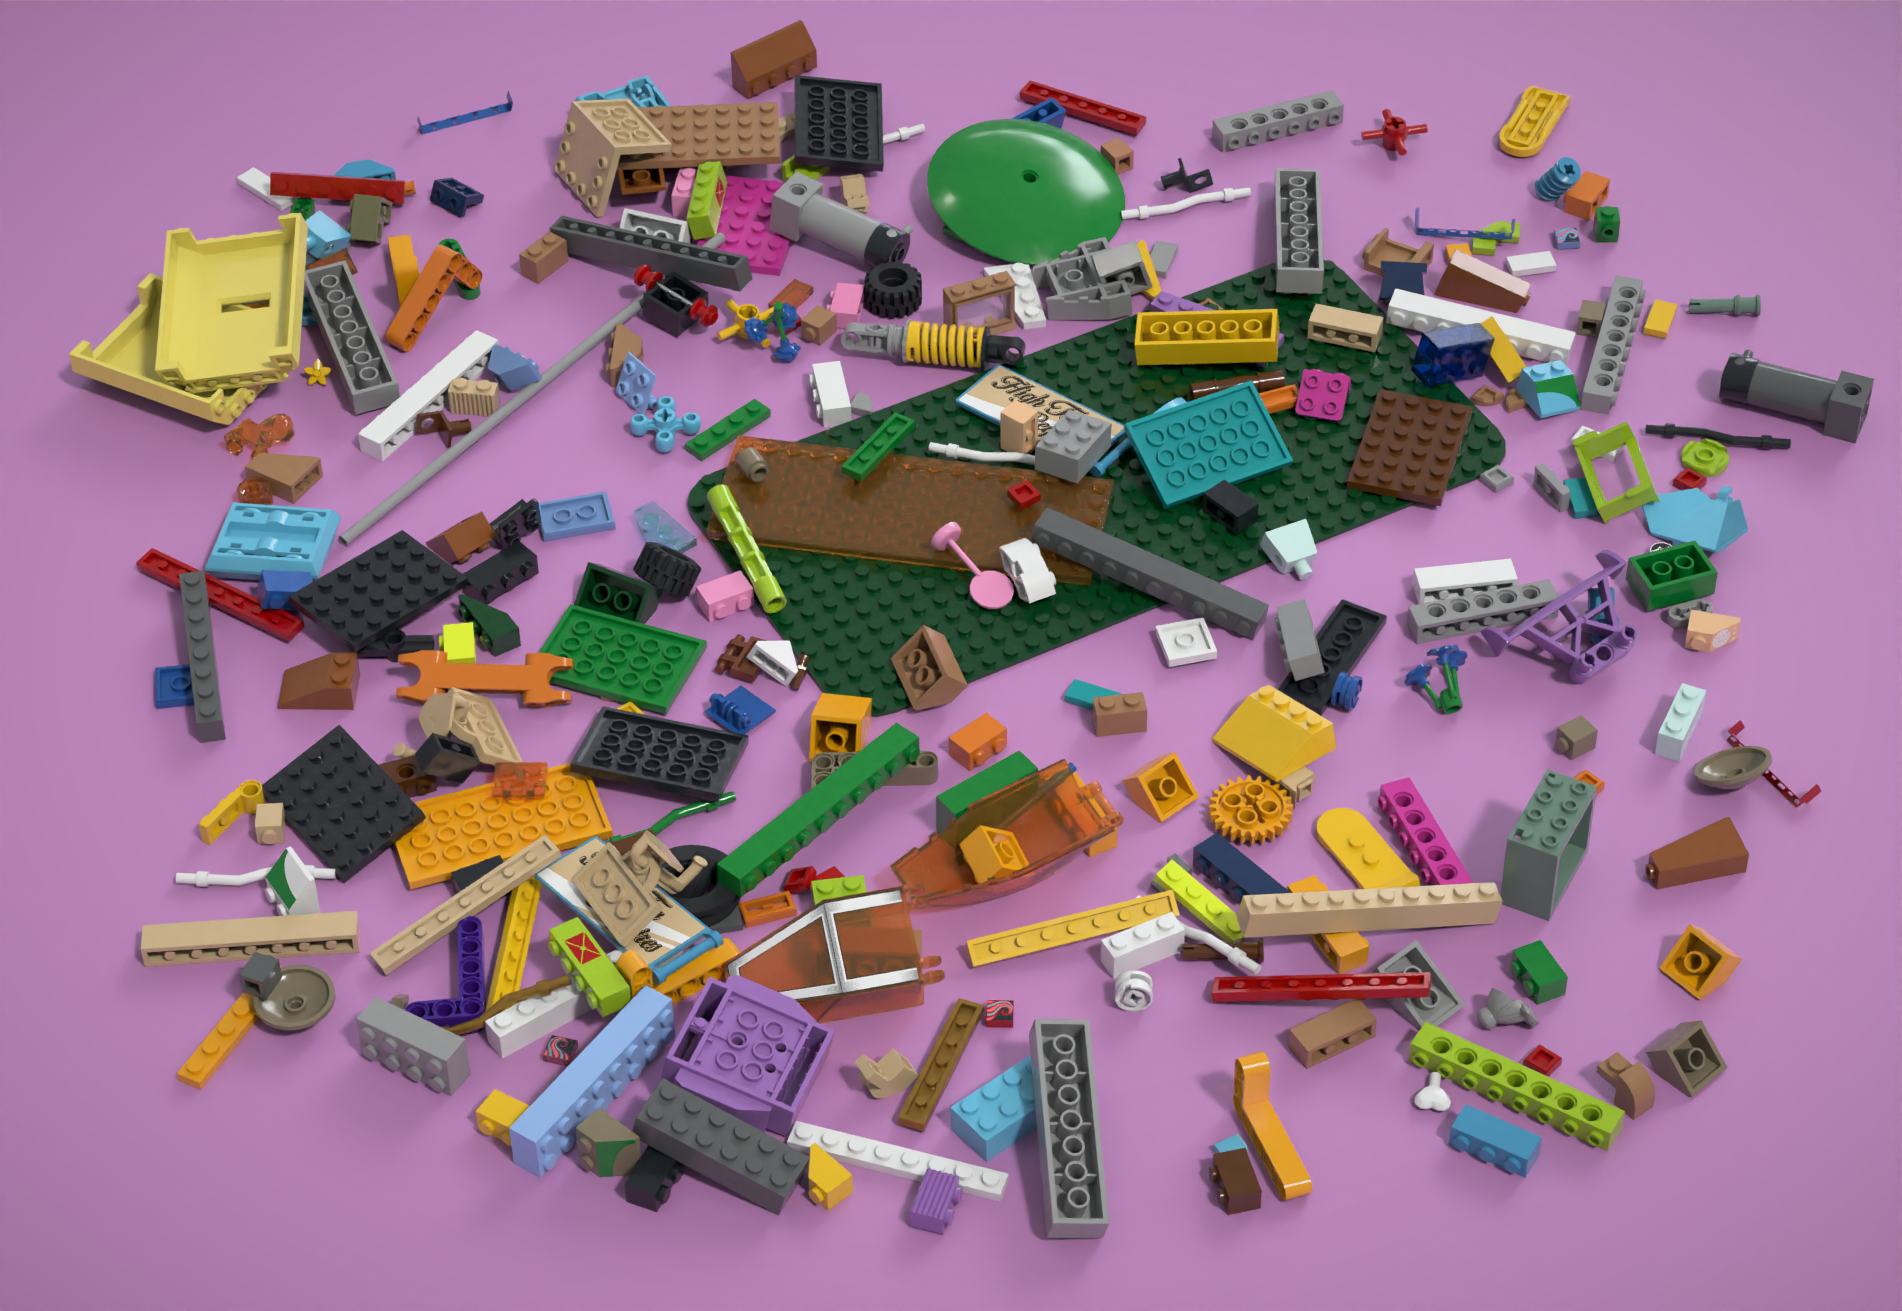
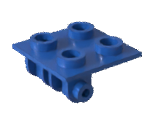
(738, 710)

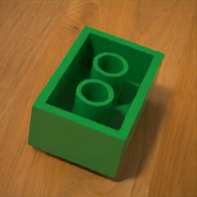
(1671, 575)

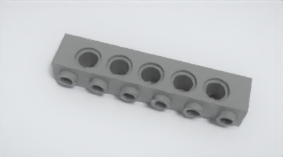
(1277, 121)
(1478, 611)

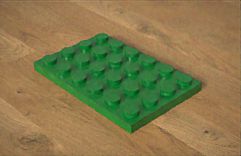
(623, 658)

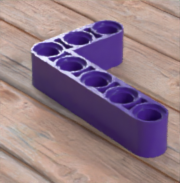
(471, 970)

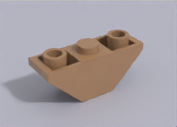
(622, 342)

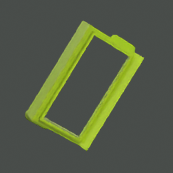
(1595, 445)

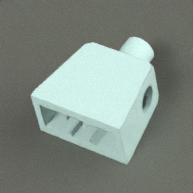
(1291, 548)

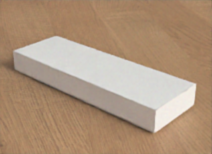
(259, 184)

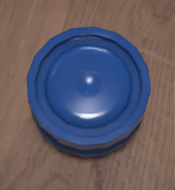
(1346, 691)

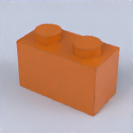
(1586, 195)
(977, 741)

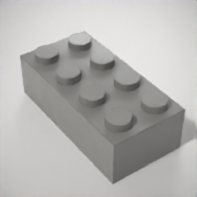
(413, 1046)

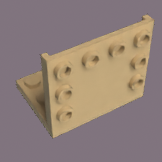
(593, 144)

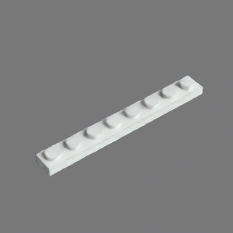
(897, 1159)

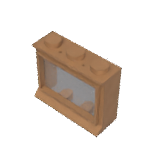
(982, 303)

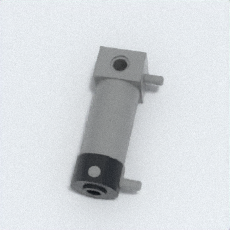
(802, 210)

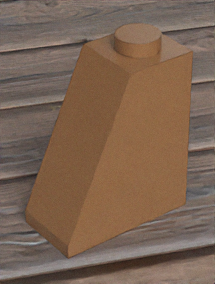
(288, 474)

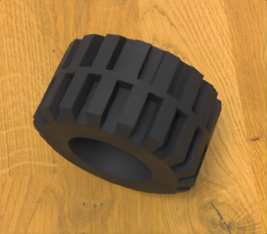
(893, 289)
(667, 569)

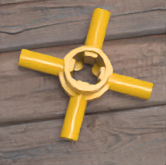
(742, 314)

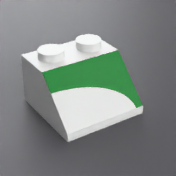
(291, 886)

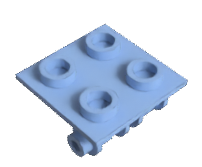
(636, 385)

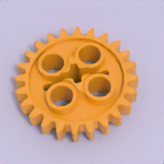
(1250, 810)

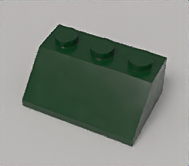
(617, 594)

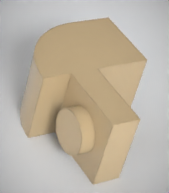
(854, 192)
(888, 1075)

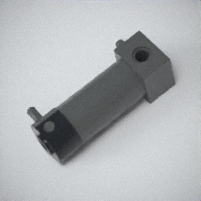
(1837, 404)

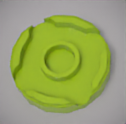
(1705, 457)

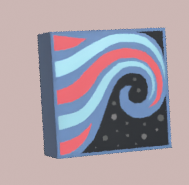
(1566, 238)

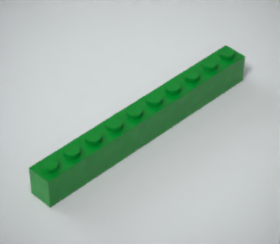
(818, 810)

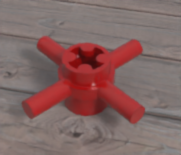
(1394, 132)

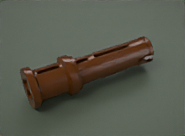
(1253, 950)

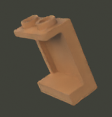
(1388, 250)

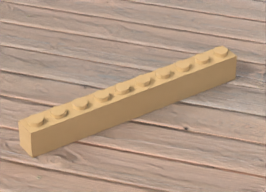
(1369, 909)

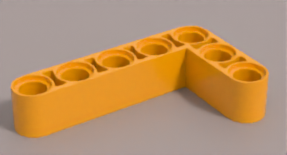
(403, 264)
(682, 982)
(1264, 1127)

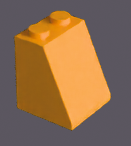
(839, 724)

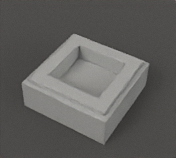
(1496, 479)

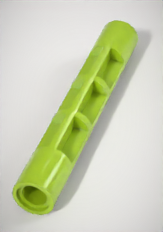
(751, 557)

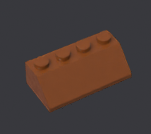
(772, 60)

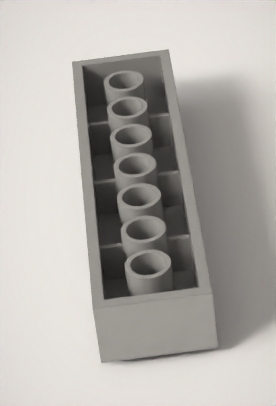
(1298, 231)
(350, 337)
(1068, 1129)

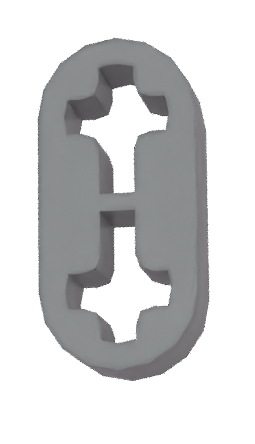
(1679, 614)

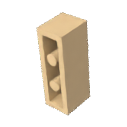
(1345, 327)

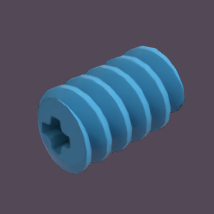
(1558, 179)

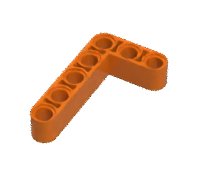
(427, 292)

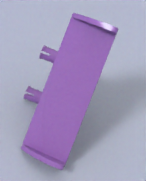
(1587, 665)

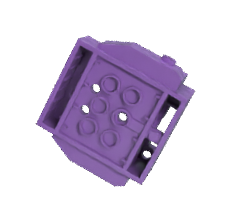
(736, 1075)

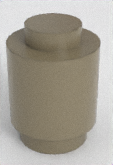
(752, 464)

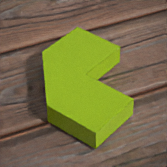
(1487, 246)

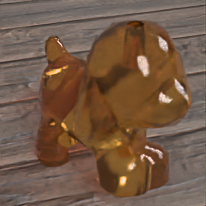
(261, 436)

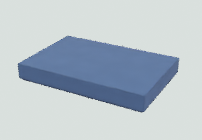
(576, 516)

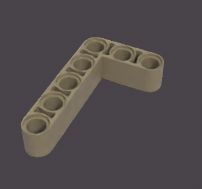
(920, 772)

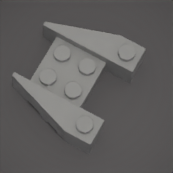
(1078, 287)

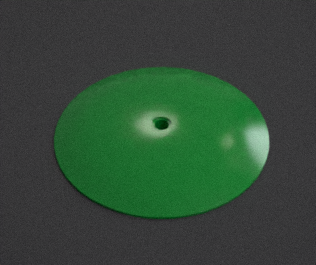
(1024, 190)

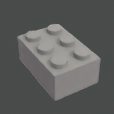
(1073, 446)

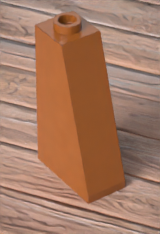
(1482, 284)
(1699, 856)

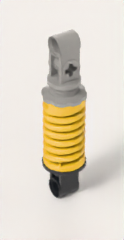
(935, 345)

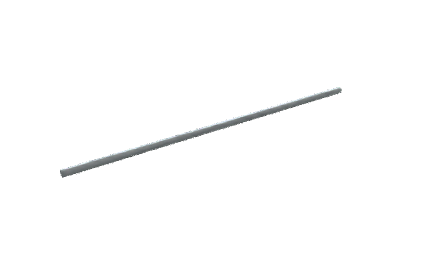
(500, 414)

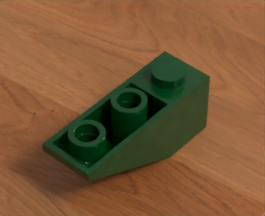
(493, 626)

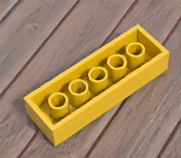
(1207, 337)

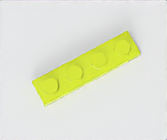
(1200, 901)

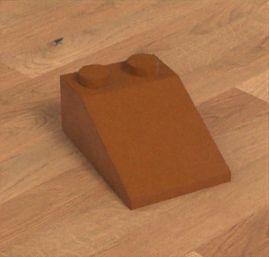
(641, 180)
(322, 683)

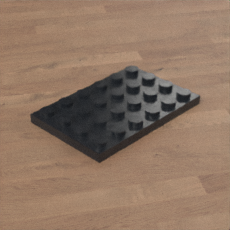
(838, 123)
(378, 591)
(659, 754)
(342, 803)

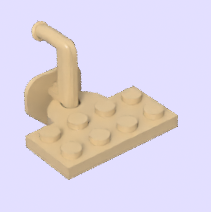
(470, 719)
(622, 885)

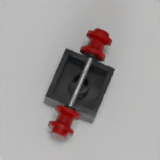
(674, 301)

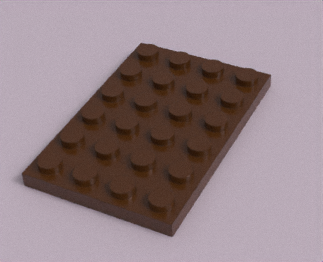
(1410, 447)

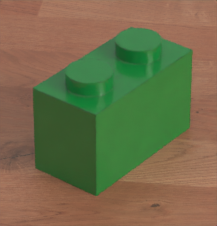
(1538, 972)

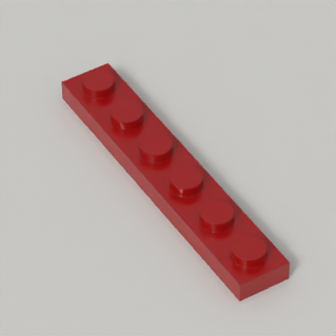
(1085, 108)
(335, 187)

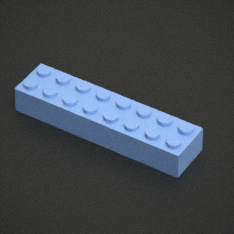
(592, 1080)

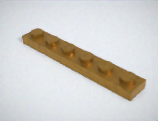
(940, 1065)

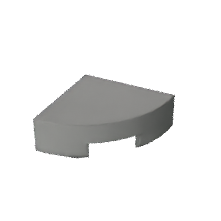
(861, 405)

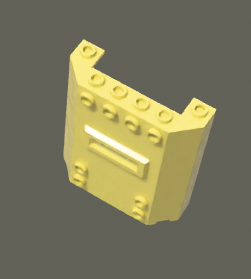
(234, 348)
(129, 361)

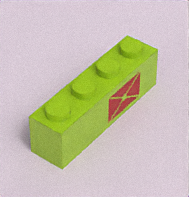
(707, 200)
(589, 967)

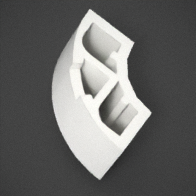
(1028, 570)

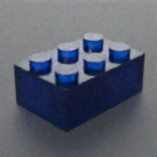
(1452, 354)

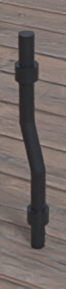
(1764, 442)

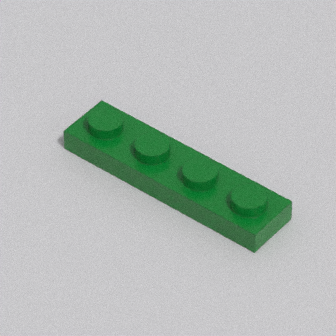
(727, 429)
(878, 447)

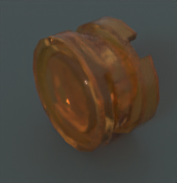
(255, 491)

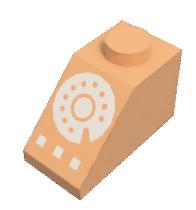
(1711, 631)

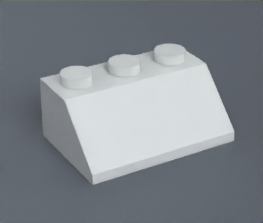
(656, 225)

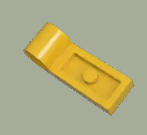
(230, 809)

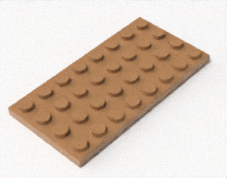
(712, 134)

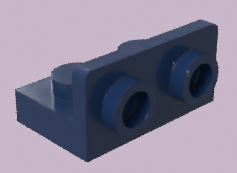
(454, 195)

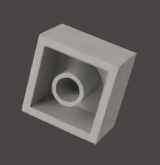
(1121, 264)

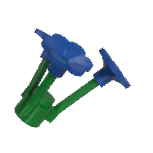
(1450, 658)

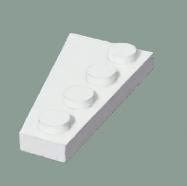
(1027, 302)

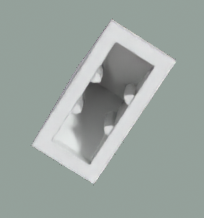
(775, 659)

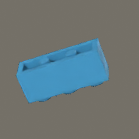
(1495, 1140)

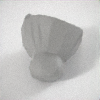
(1505, 1011)

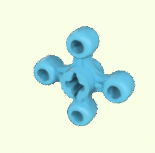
(665, 424)

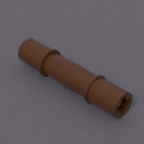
(1262, 381)

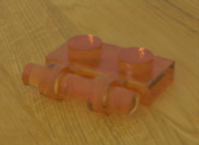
(520, 780)

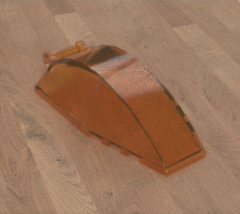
(1048, 820)

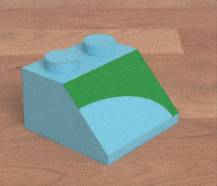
(1549, 389)

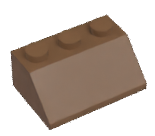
(928, 669)

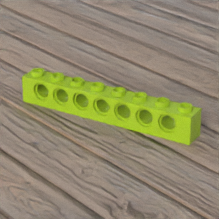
(1516, 1086)

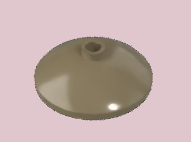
(1733, 767)
(298, 1000)

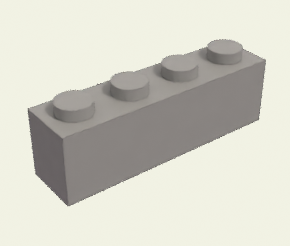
(1298, 640)

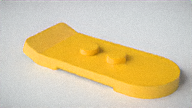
(1532, 121)
(1362, 851)

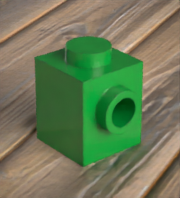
(1606, 224)

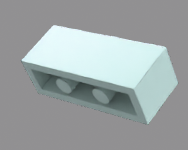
(1680, 722)

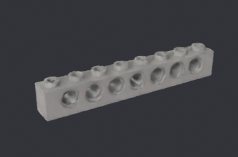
(1612, 345)

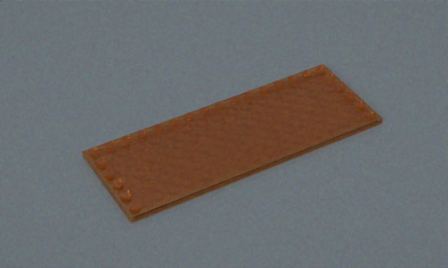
(901, 506)

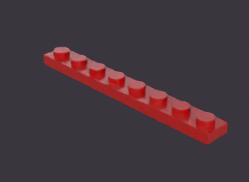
(223, 596)
(1321, 987)

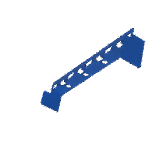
(466, 117)
(1457, 233)

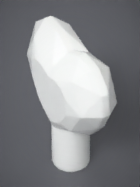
(1433, 1095)

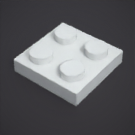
(1186, 642)

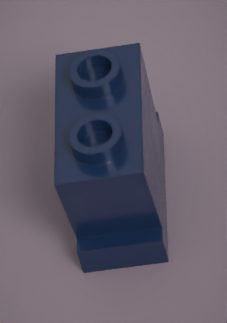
(1402, 276)

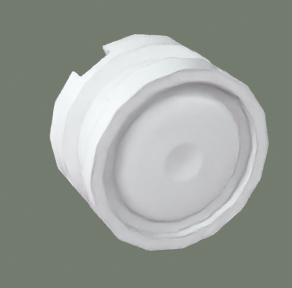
(1133, 991)

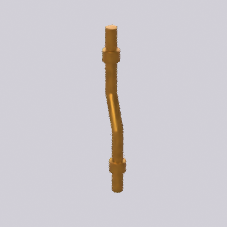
(541, 988)

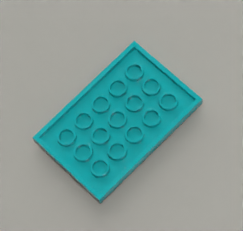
(1207, 442)

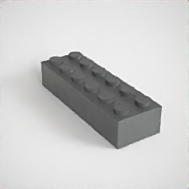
(720, 1146)

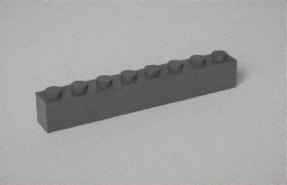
(202, 657)

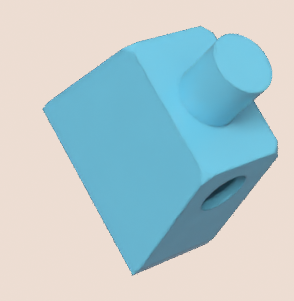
(325, 236)

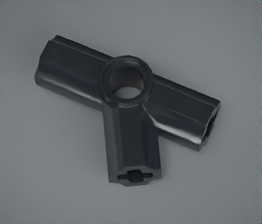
(397, 643)

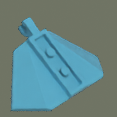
(1694, 516)

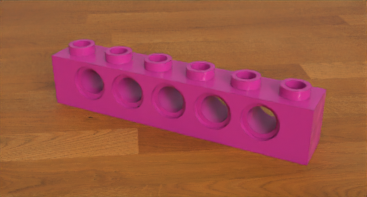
(1421, 834)

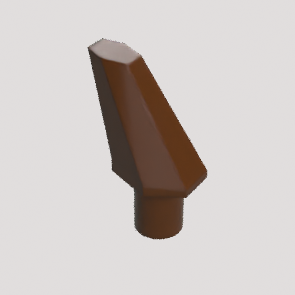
(802, 671)

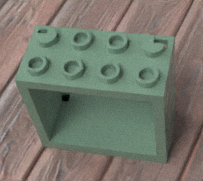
(1551, 847)

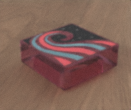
(560, 1050)

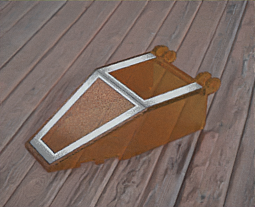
(845, 956)

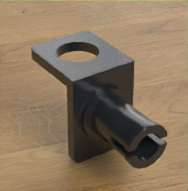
(1181, 177)

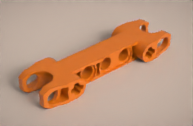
(527, 679)

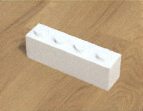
(1462, 579)

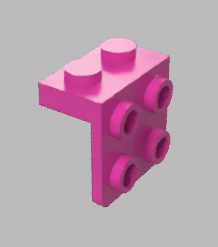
(1323, 395)

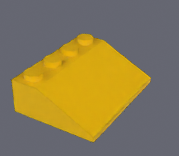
(1275, 734)

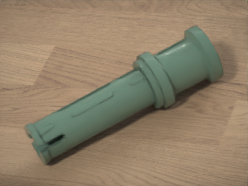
(1737, 305)

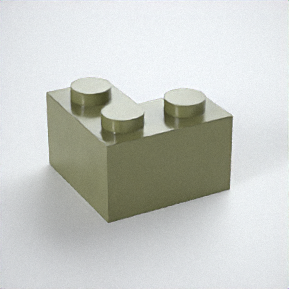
(368, 218)

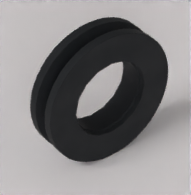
(713, 906)

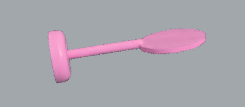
(987, 588)

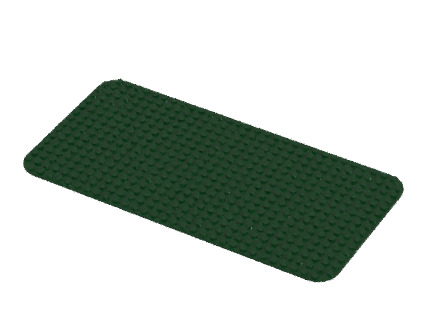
(862, 610)

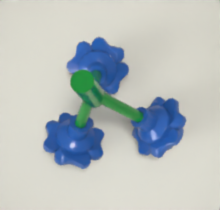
(784, 318)

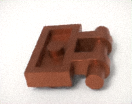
(740, 666)

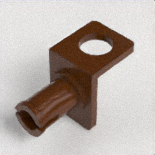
(442, 425)

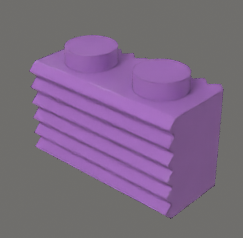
(935, 1201)

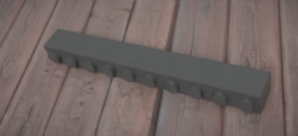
(661, 254)
(1150, 573)

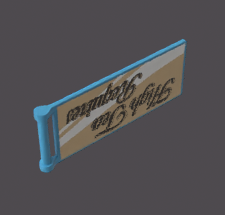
(1003, 386)
(660, 940)

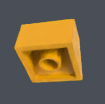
(1161, 787)
(992, 853)
(1700, 962)

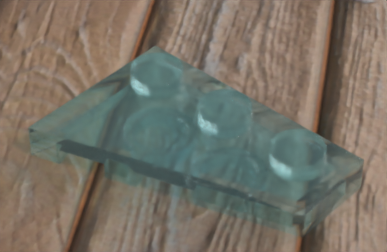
(661, 528)

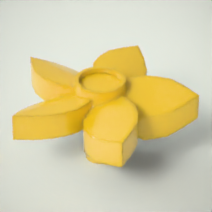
(318, 373)

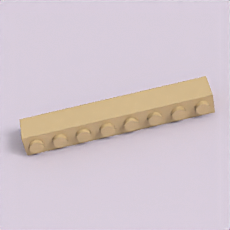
(243, 937)

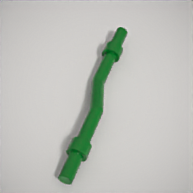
(683, 812)

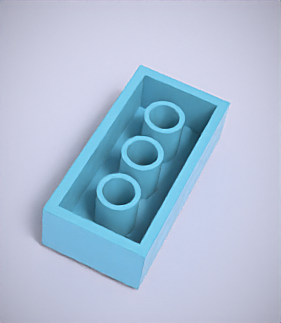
(997, 1112)

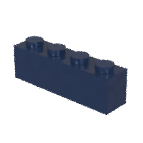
(1232, 870)

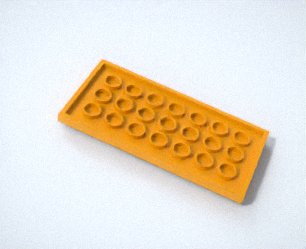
(475, 826)

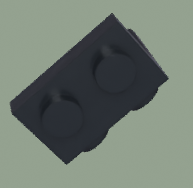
(516, 522)

